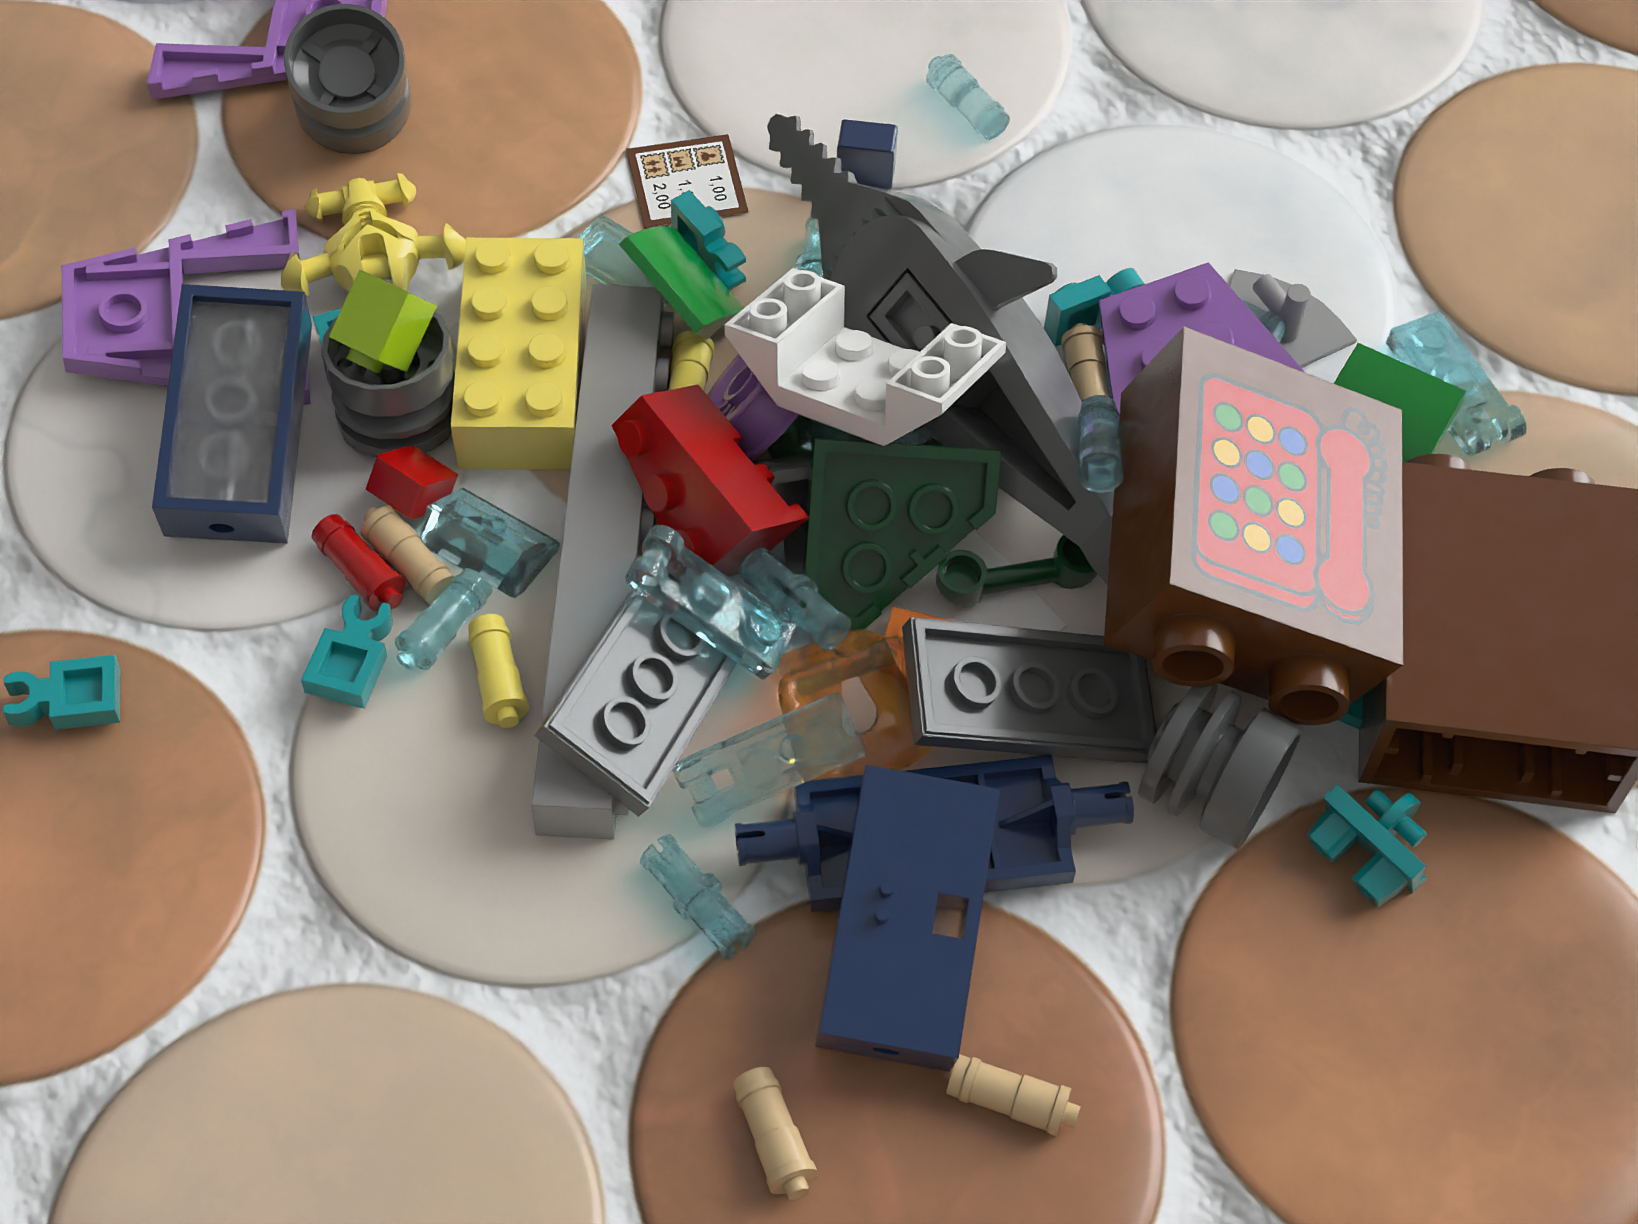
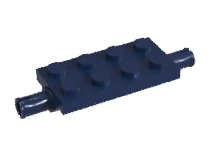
(1028, 840)

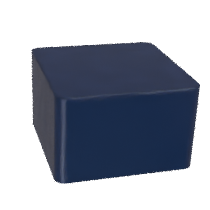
(868, 151)

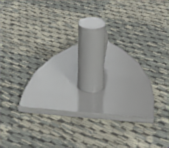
(1310, 325)

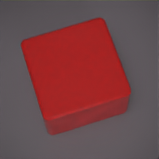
(410, 480)

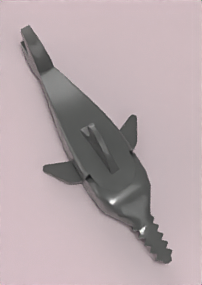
(915, 274)

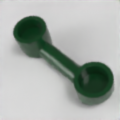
(964, 576)

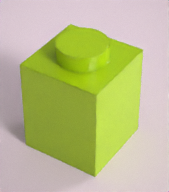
(381, 323)

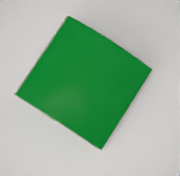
(682, 278)
(1425, 400)

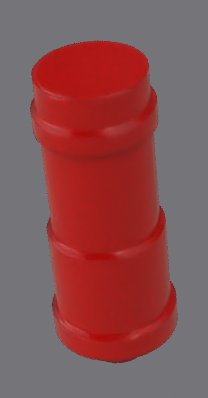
(358, 562)

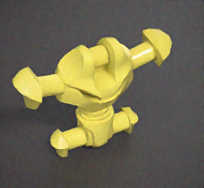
(369, 238)

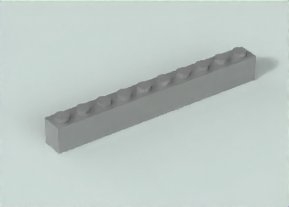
(601, 531)

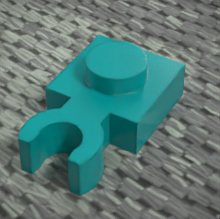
(705, 233)
(1080, 302)
(351, 660)
(74, 696)

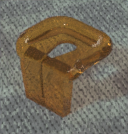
(881, 666)

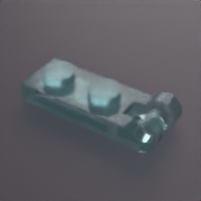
(1437, 350)
(708, 602)
(771, 758)

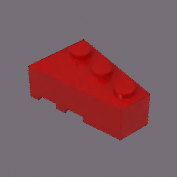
(702, 479)

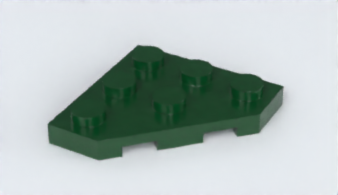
(889, 517)

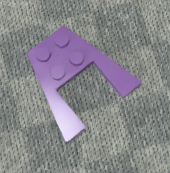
(205, 68)
(126, 305)
(1149, 316)

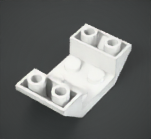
(844, 376)

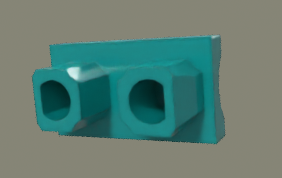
(1392, 863)

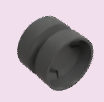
(348, 78)

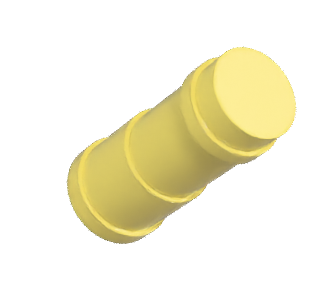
(690, 360)
(497, 673)

